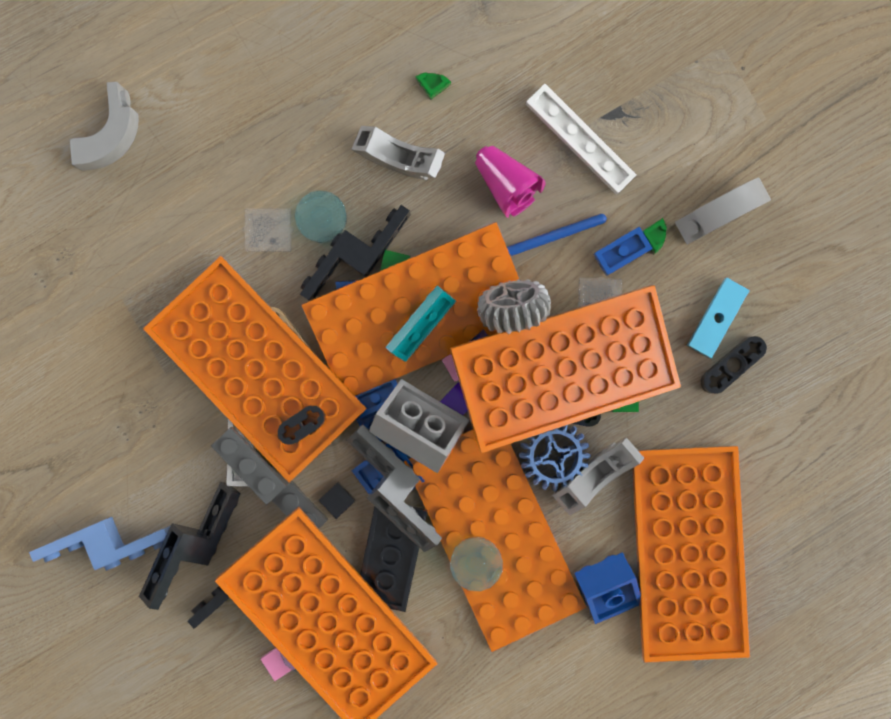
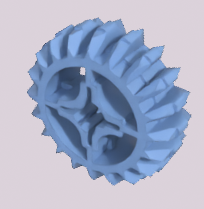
(566, 452)

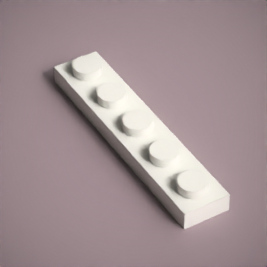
(580, 139)

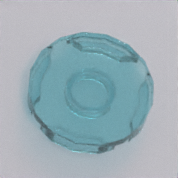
(320, 216)
(476, 564)

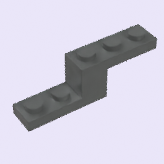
(263, 478)
(394, 488)

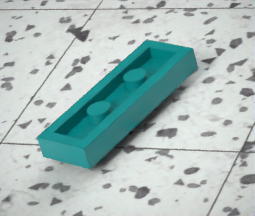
(421, 323)

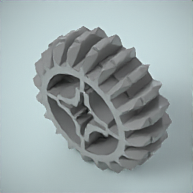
(514, 306)

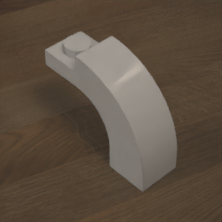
(113, 139)
(397, 155)
(723, 210)
(602, 469)

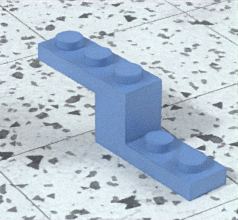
(102, 545)

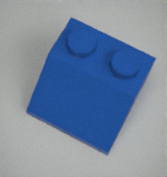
(608, 587)

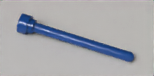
(556, 234)

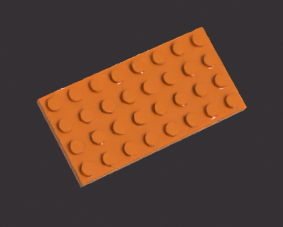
(365, 315)
(253, 366)
(566, 368)
(493, 500)
(690, 554)
(326, 619)

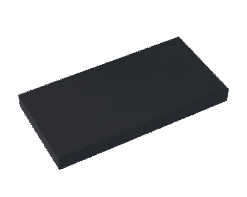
(390, 560)

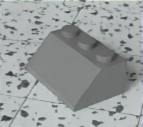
(418, 425)

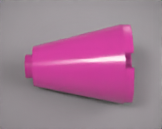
(508, 180)

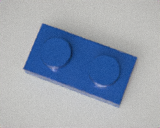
(622, 251)

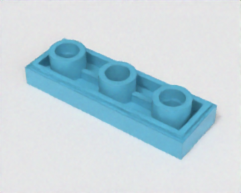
(726, 305)

